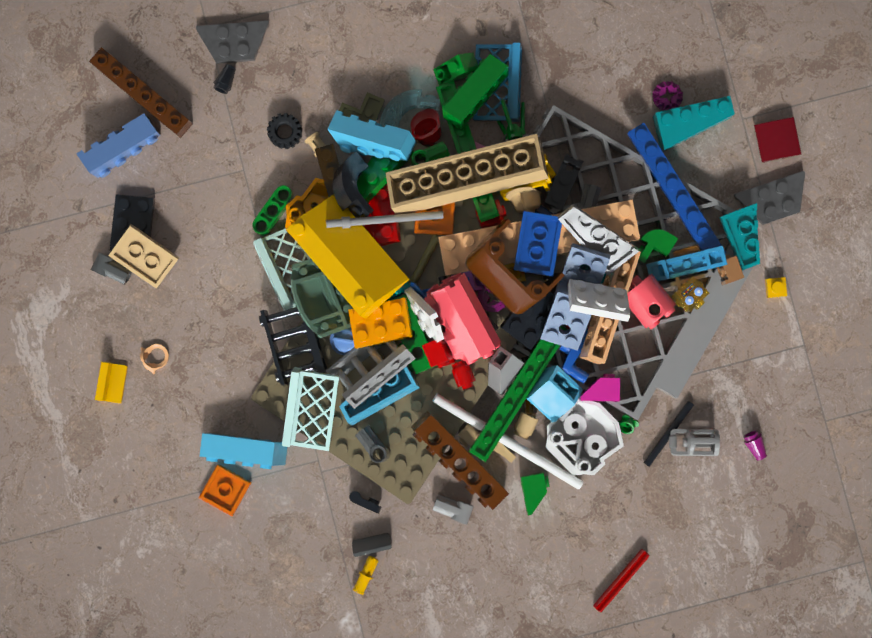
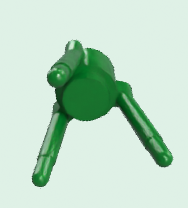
(513, 130)

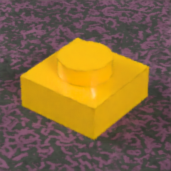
(776, 287)

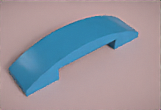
(688, 264)

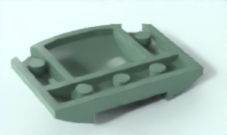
(318, 300)

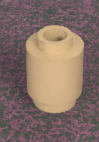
(525, 425)

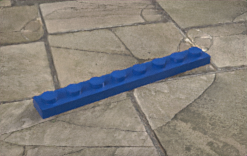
(673, 188)

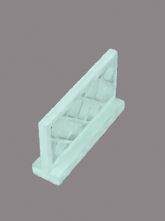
(272, 269)
(293, 409)

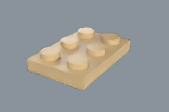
(143, 256)

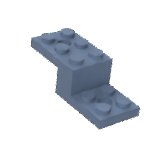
(560, 309)

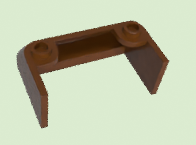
(487, 268)

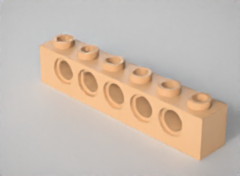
(601, 328)

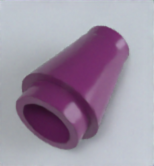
(755, 444)

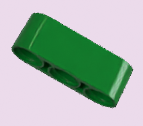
(271, 220)

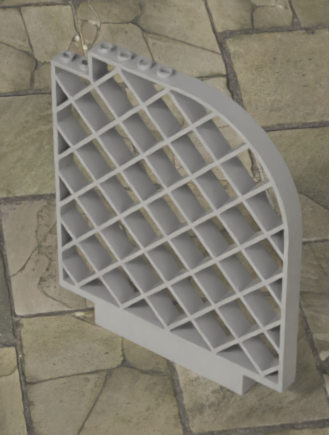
(699, 324)

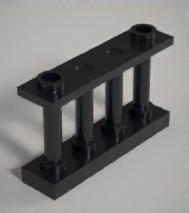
(313, 346)

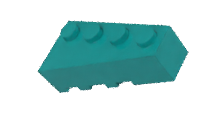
(685, 122)

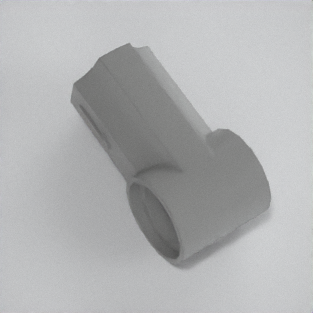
(456, 510)

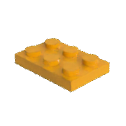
(384, 325)

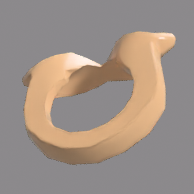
(153, 366)

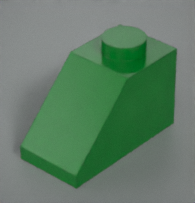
(534, 489)

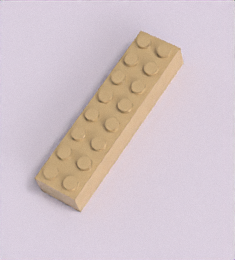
(467, 175)

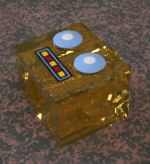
(690, 295)

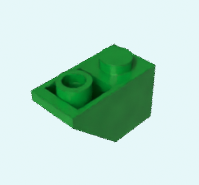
(456, 68)

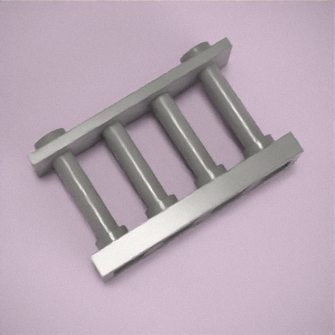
(371, 380)

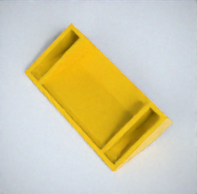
(348, 257)

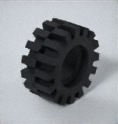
(276, 123)

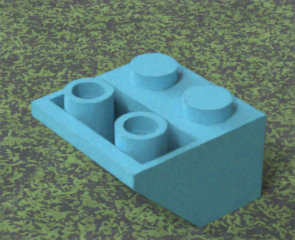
(554, 393)

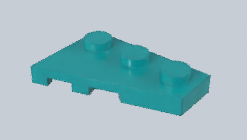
(742, 234)

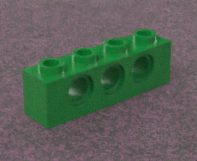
(420, 364)

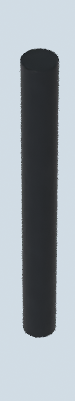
(665, 438)

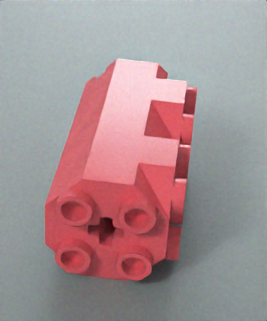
(465, 321)

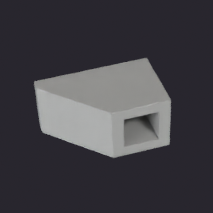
(503, 370)

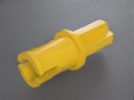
(365, 575)

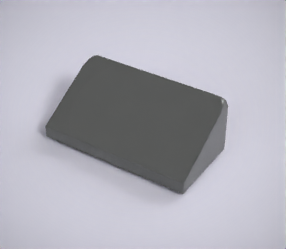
(371, 544)

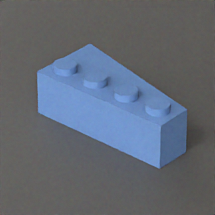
(119, 146)

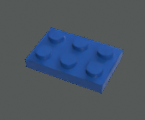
(538, 244)

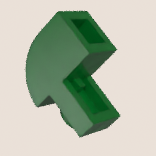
(656, 240)

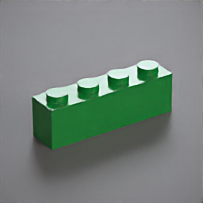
(475, 91)

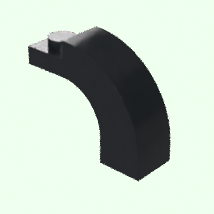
(346, 188)

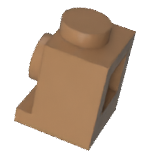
(730, 272)

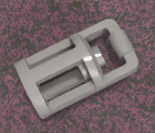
(691, 442)

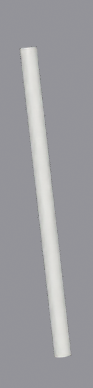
(509, 442)

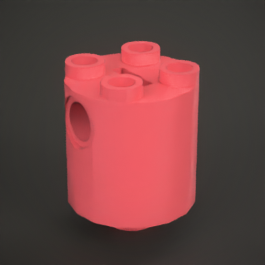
(644, 294)

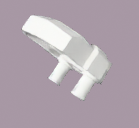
(594, 425)

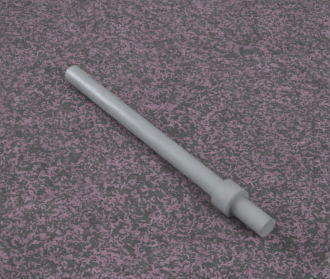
(347, 222)

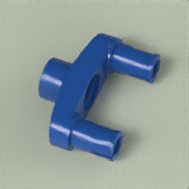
(569, 363)

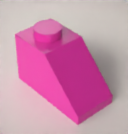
(603, 389)

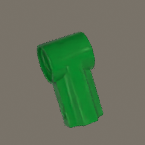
(432, 153)

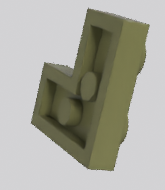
(369, 109)

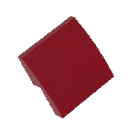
(778, 139)

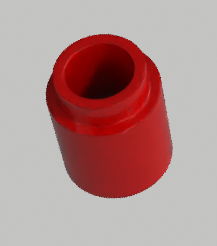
(463, 375)

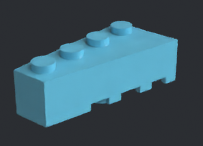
(371, 138)
(395, 389)
(242, 450)

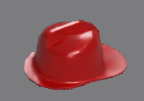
(426, 127)

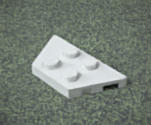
(426, 315)

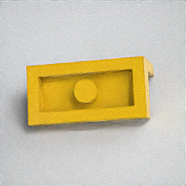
(111, 382)

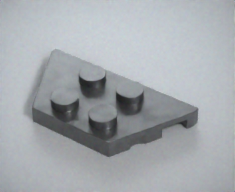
(234, 40)
(776, 198)

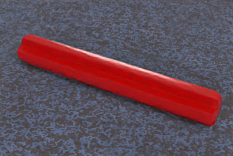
(621, 580)

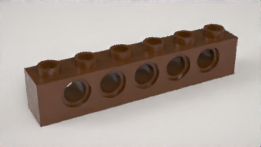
(140, 92)
(493, 495)

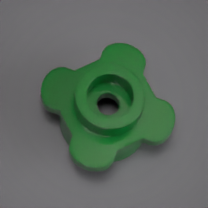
(627, 424)

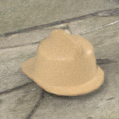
(524, 199)

